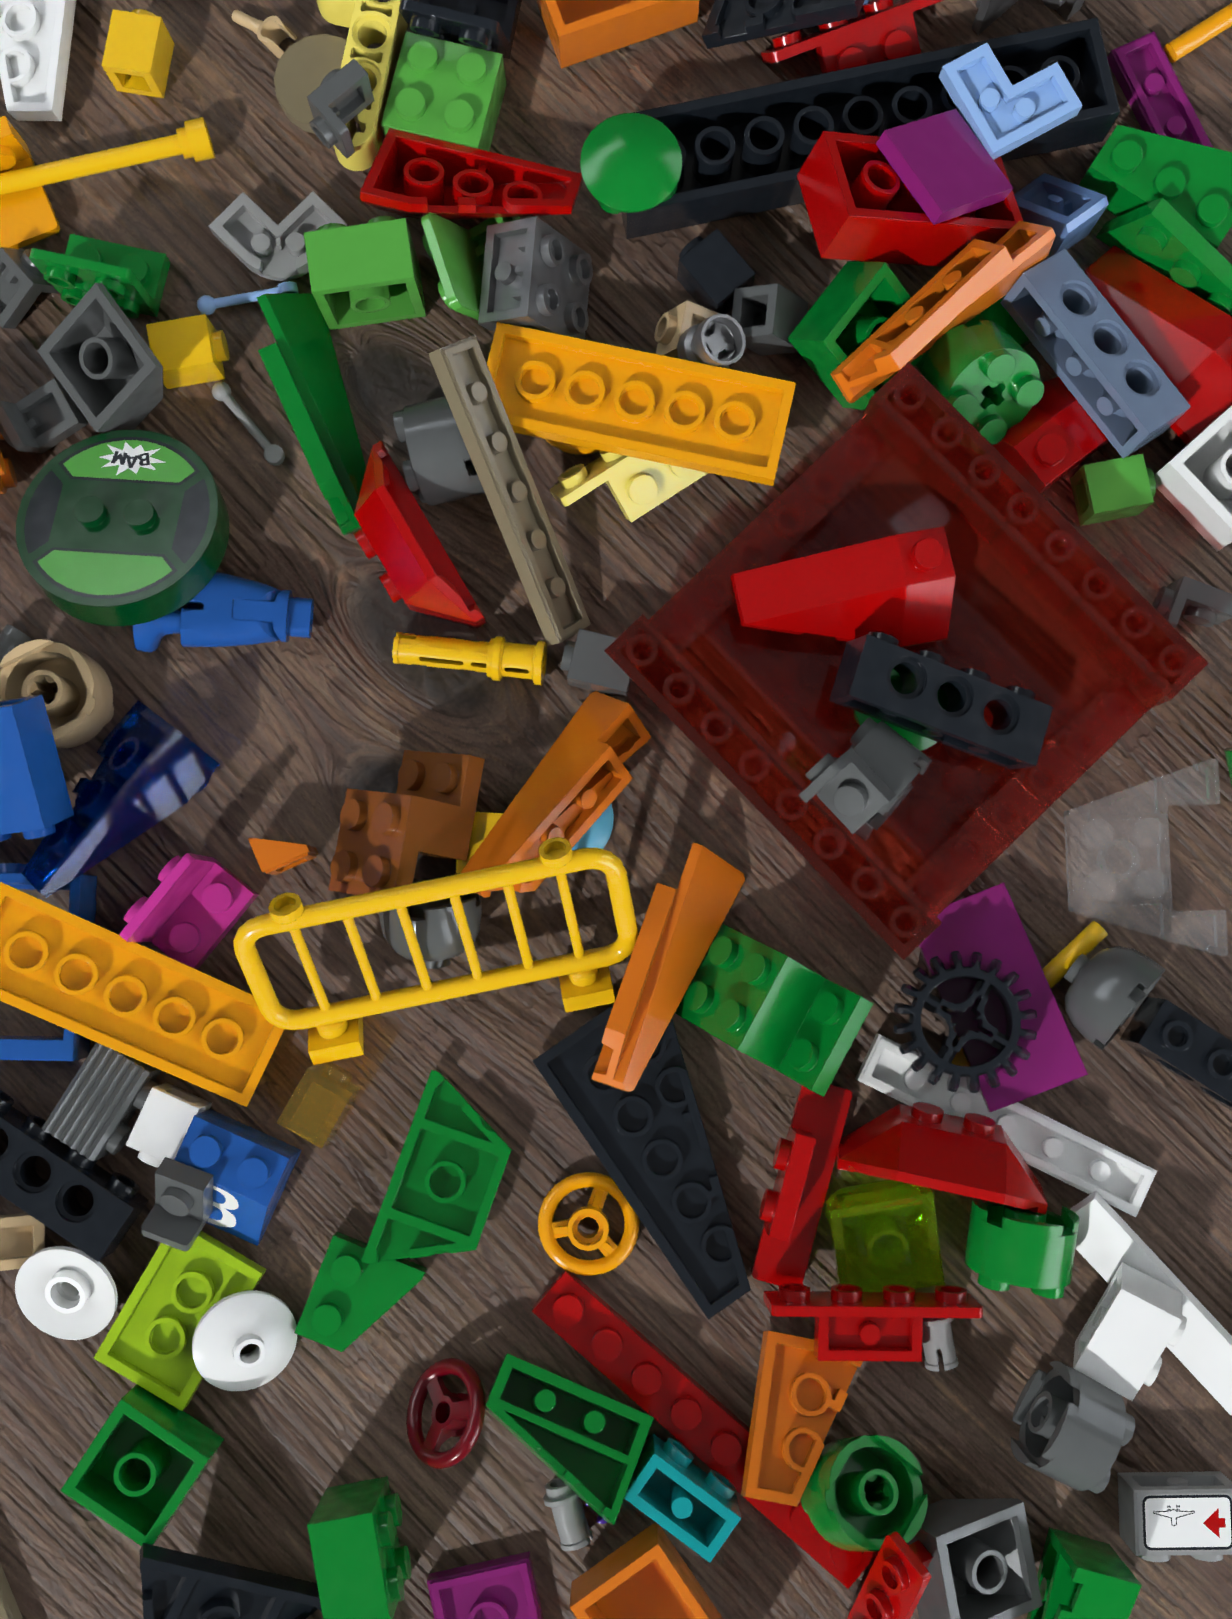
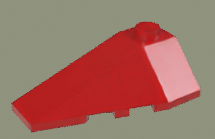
(463, 182)
(1177, 329)
(1051, 438)
(880, 585)

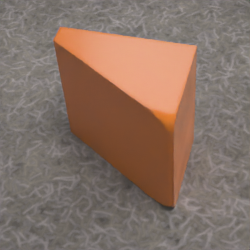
(280, 856)

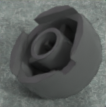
(434, 929)
(1108, 991)

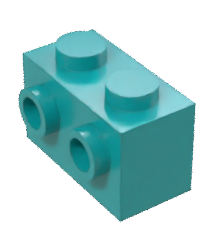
(684, 1498)

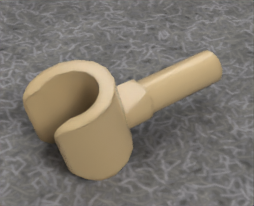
(269, 32)

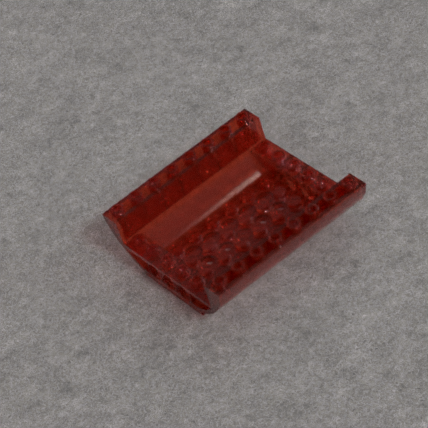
(1026, 609)

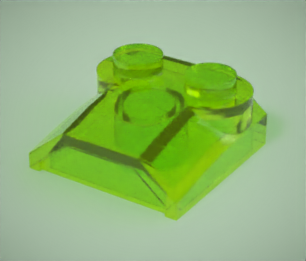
(885, 1235)

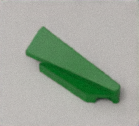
(315, 399)

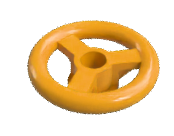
(600, 1239)

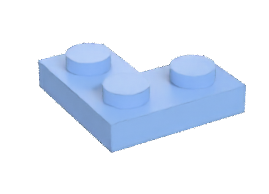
(1005, 113)

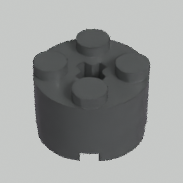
(438, 456)
(892, 760)
(1070, 1427)

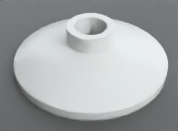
(66, 1293)
(240, 1321)

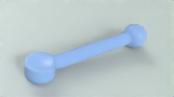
(208, 304)

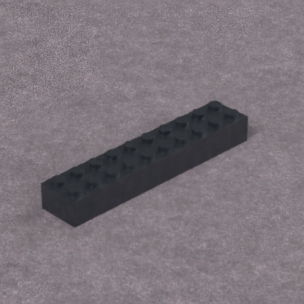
(751, 143)

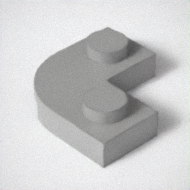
(270, 248)

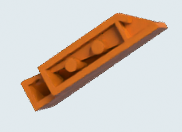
(951, 298)
(568, 786)
(664, 962)

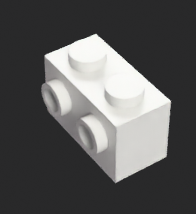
(1129, 1332)

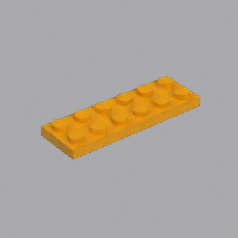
(641, 403)
(131, 998)

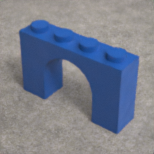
(30, 771)

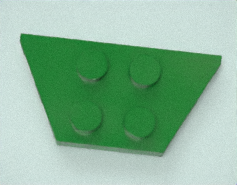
(440, 1180)

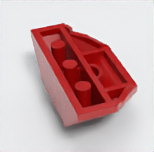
(408, 546)
(943, 1154)

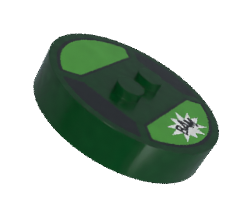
(123, 527)

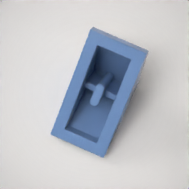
(1063, 206)

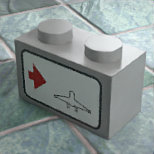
(1176, 1514)

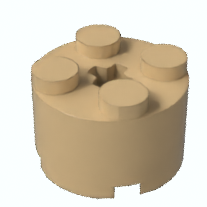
(83, 693)

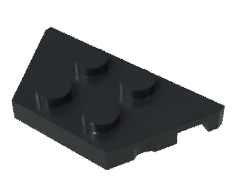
(205, 1588)

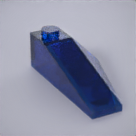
(141, 781)

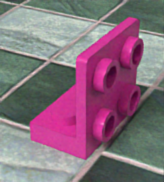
(189, 909)

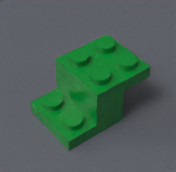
(774, 1009)

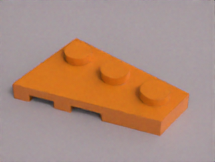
(791, 1416)

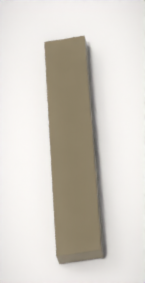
(510, 488)

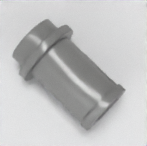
(938, 1335)
(568, 1515)

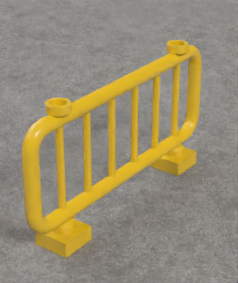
(337, 1027)

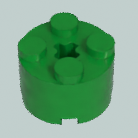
(984, 377)
(1021, 1248)
(869, 1469)

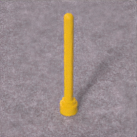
(190, 141)

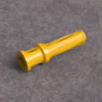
(494, 657)

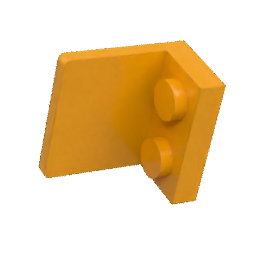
(28, 213)

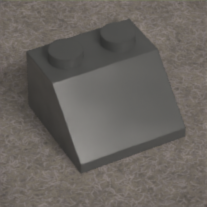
(104, 363)
(979, 1560)

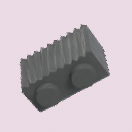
(101, 1102)

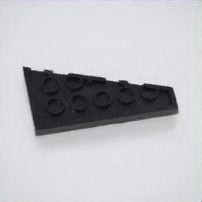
(656, 1157)

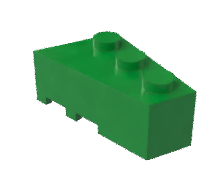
(1146, 166)
(572, 1430)
(1083, 1580)

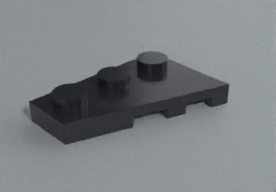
(752, 19)

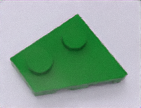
(353, 1294)

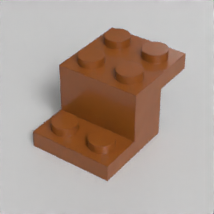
(425, 817)

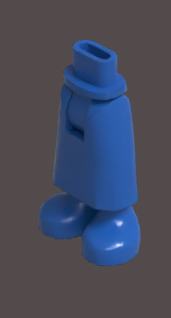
(231, 614)

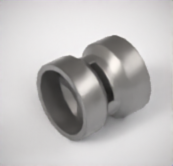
(713, 342)

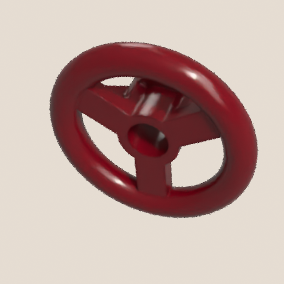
(451, 1414)

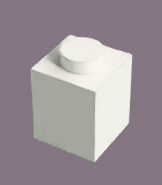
(164, 1123)

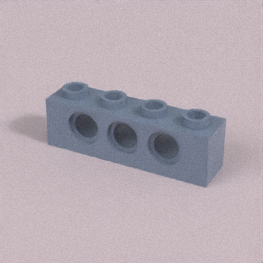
(1094, 353)

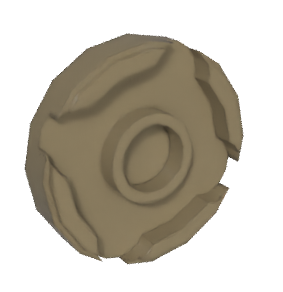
(302, 71)

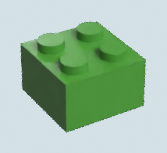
(446, 91)
(365, 272)

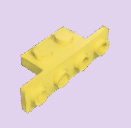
(634, 482)

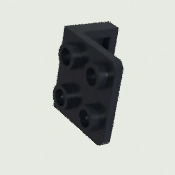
(472, 23)

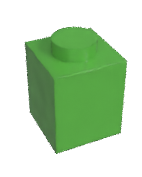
(1113, 489)

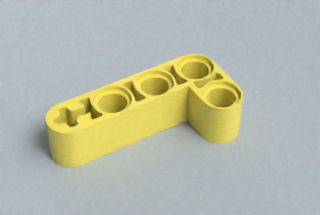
(368, 24)

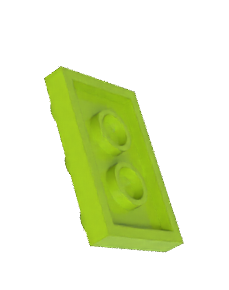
(158, 1322)

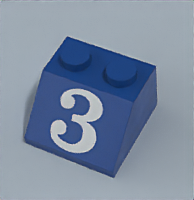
(246, 1171)

